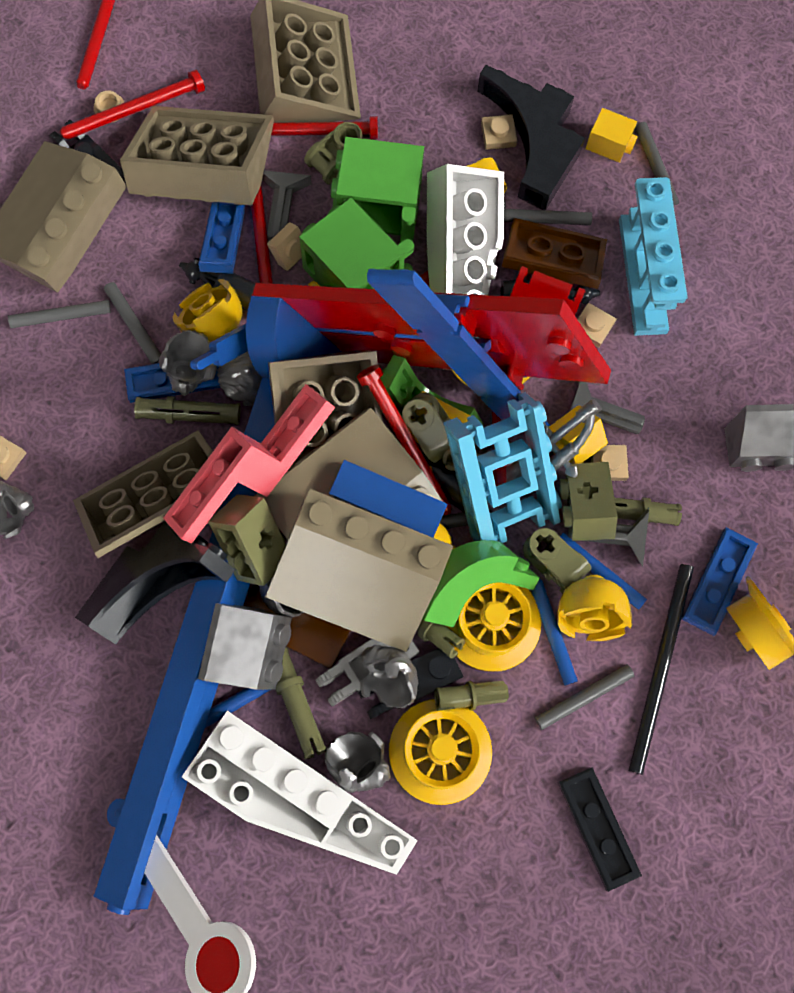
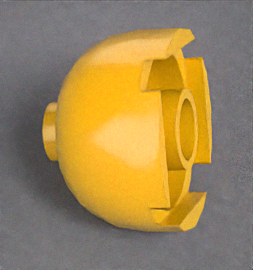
(210, 311)
(594, 608)

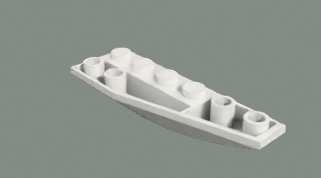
(291, 798)

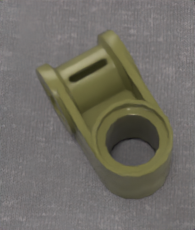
(323, 153)
(428, 428)
(558, 561)

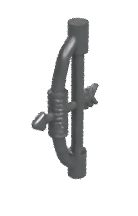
(562, 457)

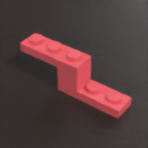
(248, 462)

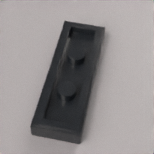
(599, 829)

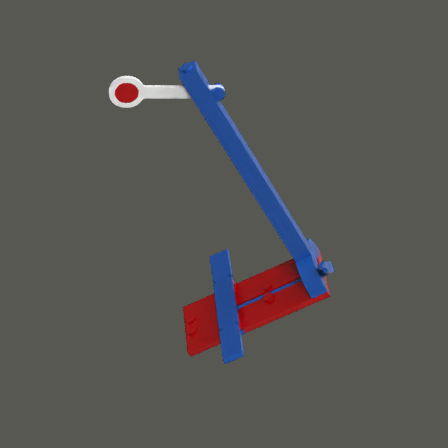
(491, 348)

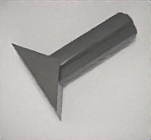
(284, 186)
(610, 413)
(629, 535)

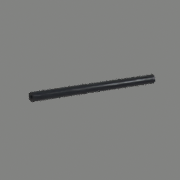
(661, 669)

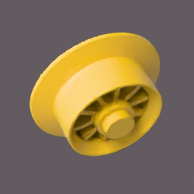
(498, 627)
(762, 627)
(440, 753)

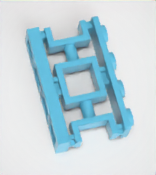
(652, 257)
(476, 472)

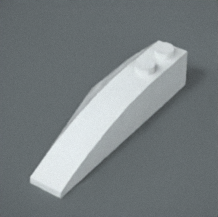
(464, 228)

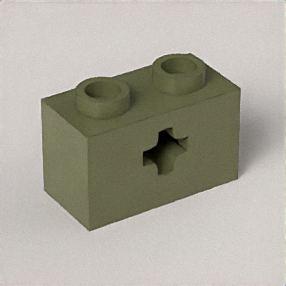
(590, 502)
(249, 538)

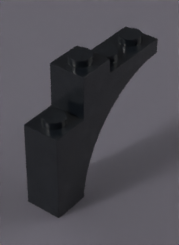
(539, 120)
(148, 576)

